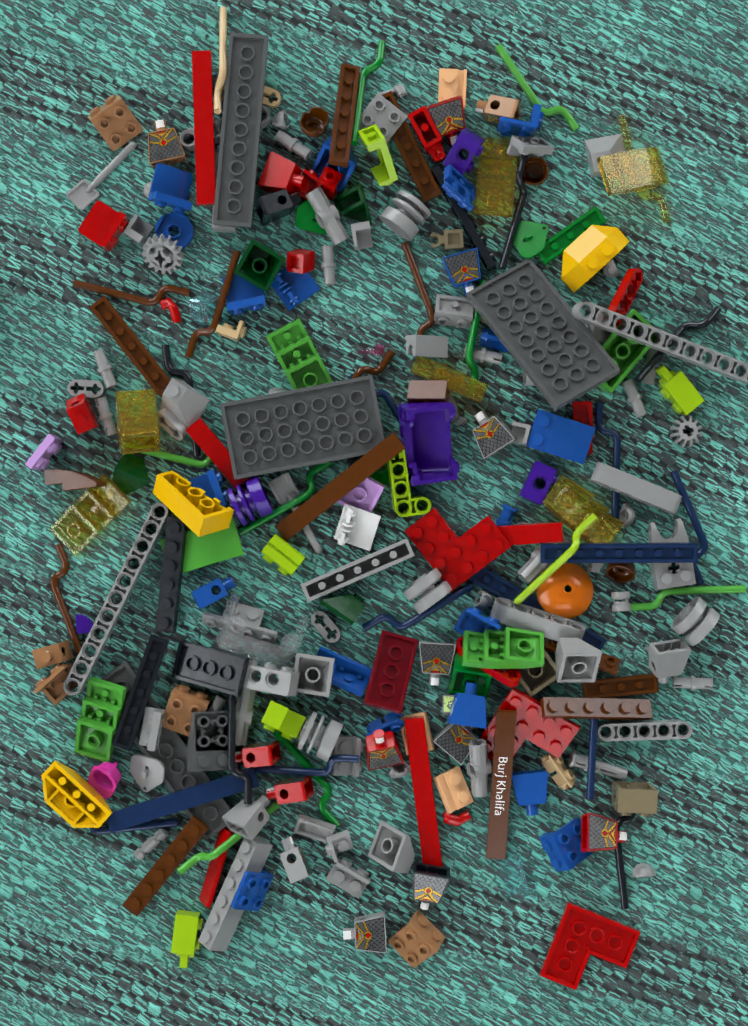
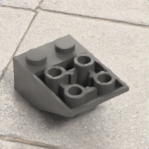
(208, 741)

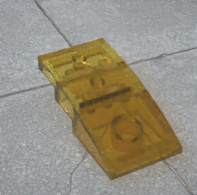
(632, 170)
(495, 179)
(574, 504)
(90, 515)

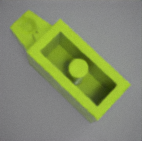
(678, 390)
(185, 935)

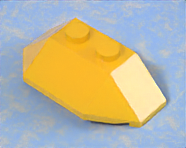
(590, 253)
(73, 797)

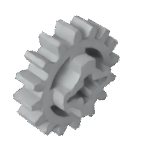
(162, 254)

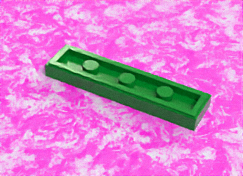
(561, 240)

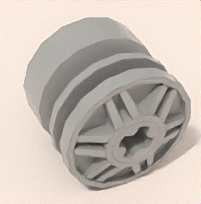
(407, 213)
(320, 736)

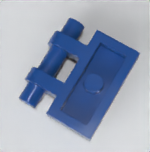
(459, 188)

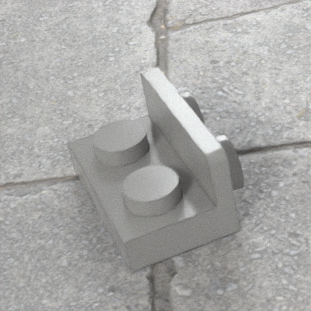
(529, 146)
(453, 311)
(152, 728)
(347, 745)
(348, 878)

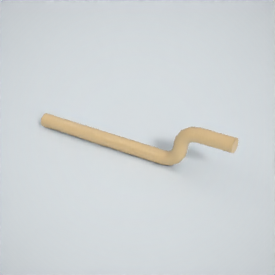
(222, 59)

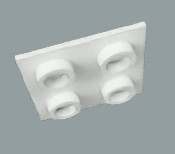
(357, 527)

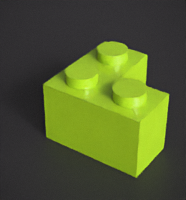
(282, 719)

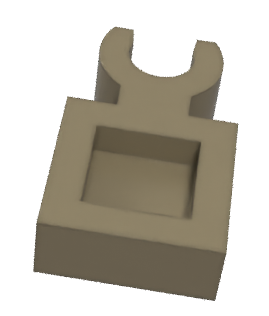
(451, 239)

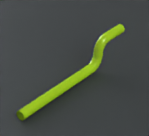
(559, 562)

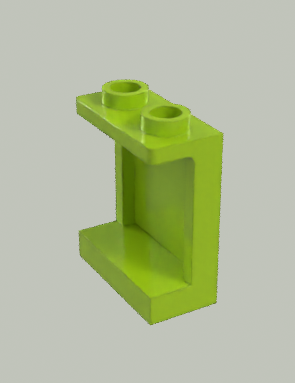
(374, 140)

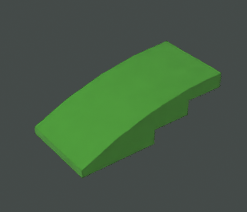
(298, 356)
(210, 548)
(503, 649)
(99, 719)

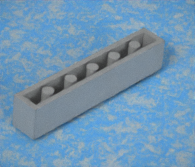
(357, 570)
(223, 918)

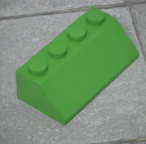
(624, 353)

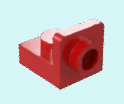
(329, 181)
(311, 184)

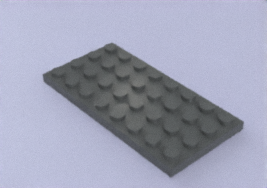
(543, 334)
(302, 427)

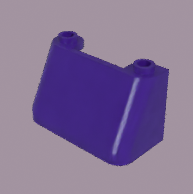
(428, 441)

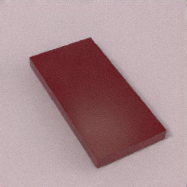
(391, 672)

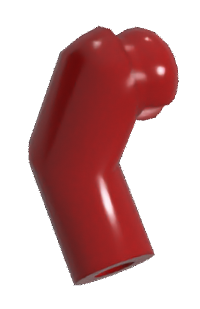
(173, 309)
(455, 820)

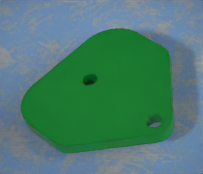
(305, 217)
(534, 237)

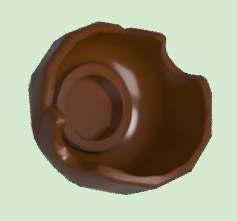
(318, 117)
(537, 167)
(621, 571)

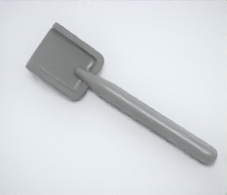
(84, 193)
(284, 491)

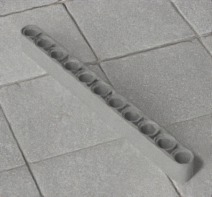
(661, 342)
(109, 605)

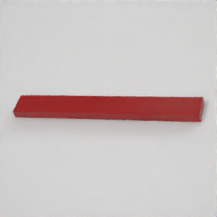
(204, 127)
(423, 790)

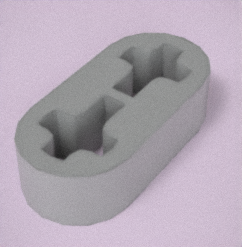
(87, 384)
(172, 424)
(329, 623)

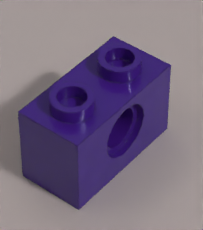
(469, 141)
(542, 472)

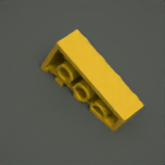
(191, 504)

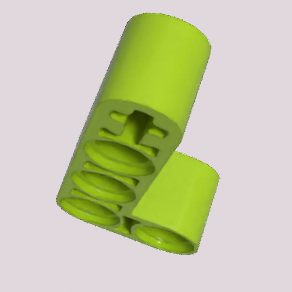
(405, 496)

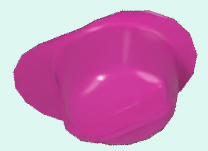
(105, 778)

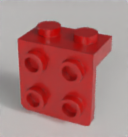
(104, 225)

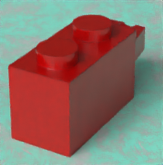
(427, 134)

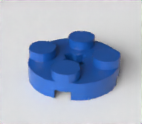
(174, 220)

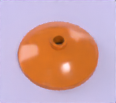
(557, 601)

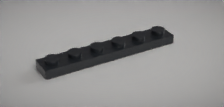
(468, 225)
(171, 575)
(140, 692)

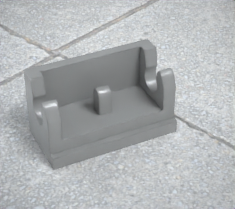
(427, 346)

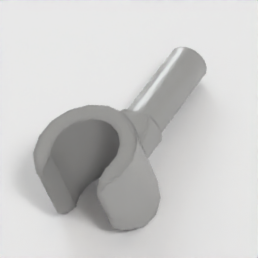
(398, 89)

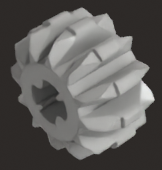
(684, 438)

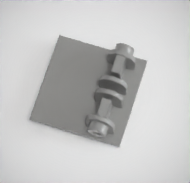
(384, 115)

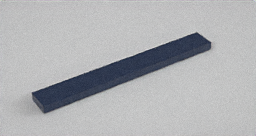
(623, 552)
(502, 588)
(179, 801)

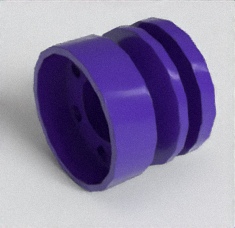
(250, 500)

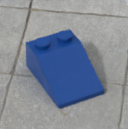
(561, 436)

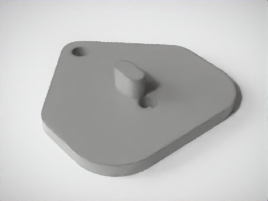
(144, 776)

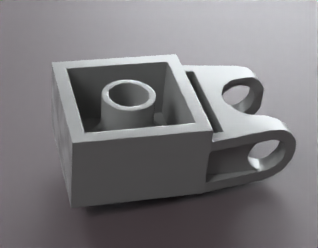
(683, 572)

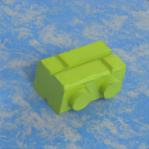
(283, 554)

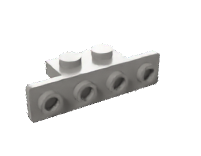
(252, 618)

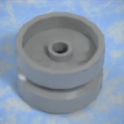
(427, 590)
(695, 621)

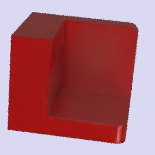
(300, 261)

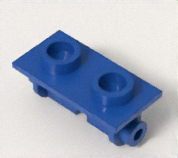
(491, 341)
(392, 723)

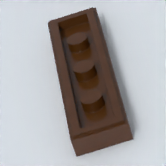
(621, 686)

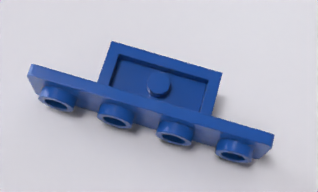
(347, 673)

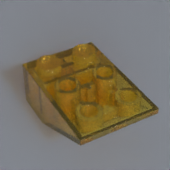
(137, 421)

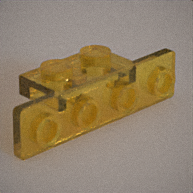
(457, 380)

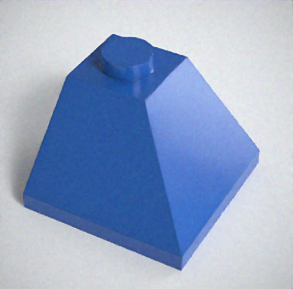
(322, 161)

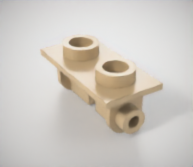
(564, 777)

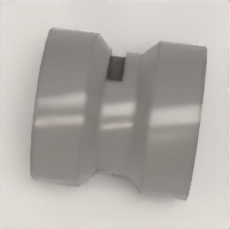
(621, 605)

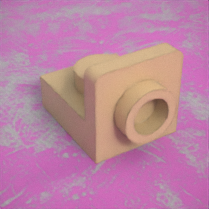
(229, 332)

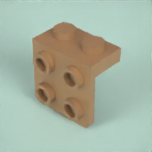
(115, 122)
(53, 685)
(180, 708)
(417, 939)

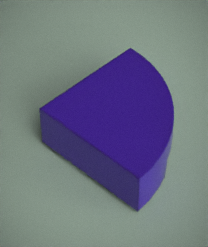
(83, 624)

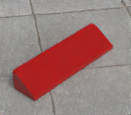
(214, 870)

